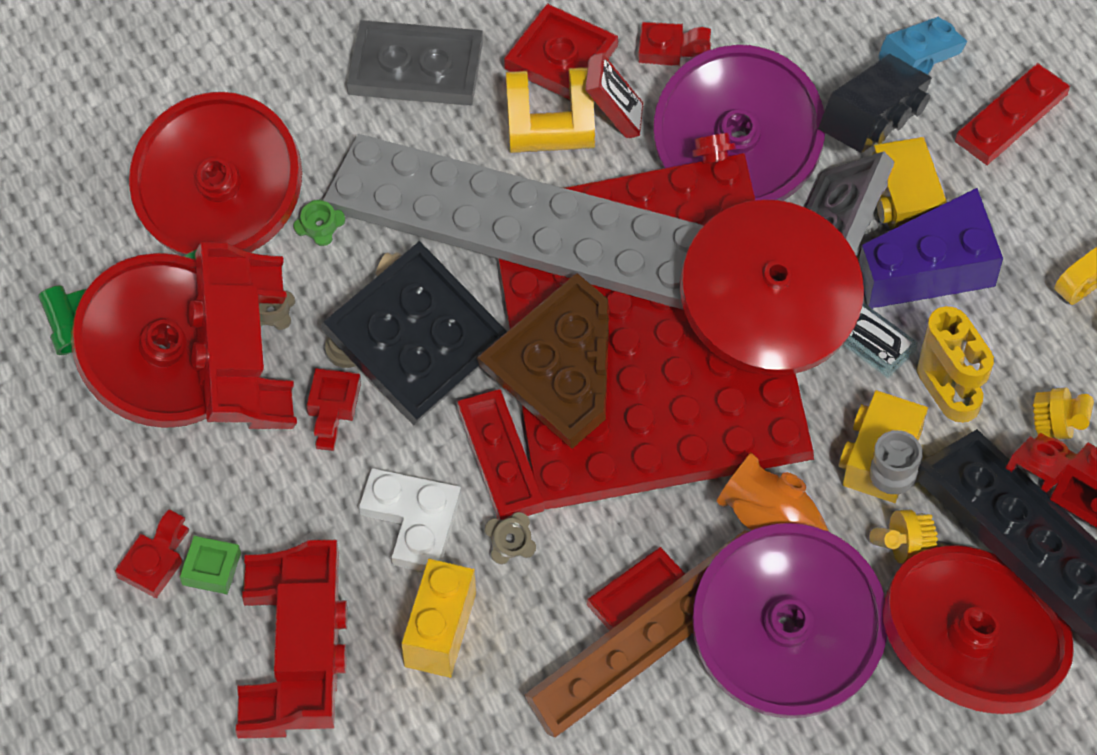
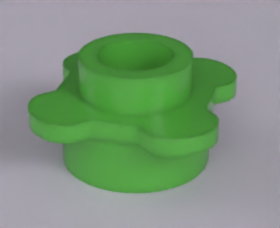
(319, 211)

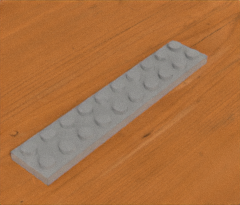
(514, 218)

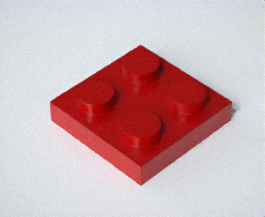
(555, 45)

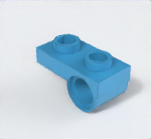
(924, 44)

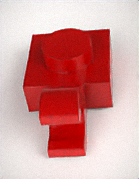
(667, 43)
(330, 399)
(154, 562)

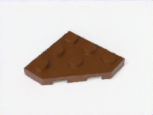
(558, 360)

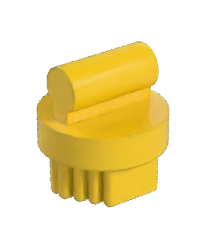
(1059, 414)
(907, 534)

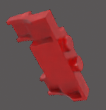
(230, 337)
(1072, 471)
(306, 640)

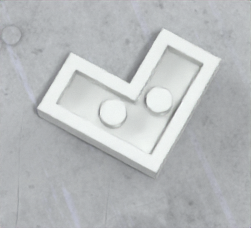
(421, 507)

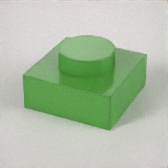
(210, 565)

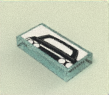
(880, 342)

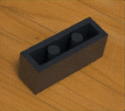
(875, 103)

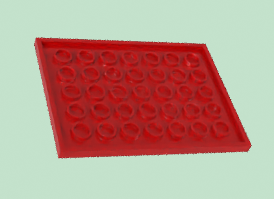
(669, 401)

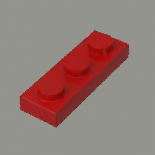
(1012, 114)
(500, 455)

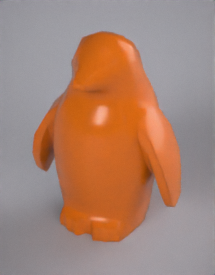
(769, 499)

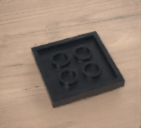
(414, 332)

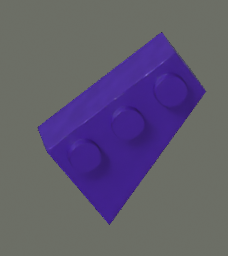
(933, 255)

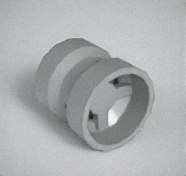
(895, 462)

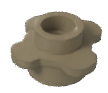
(280, 316)
(518, 527)

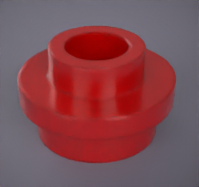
(713, 147)

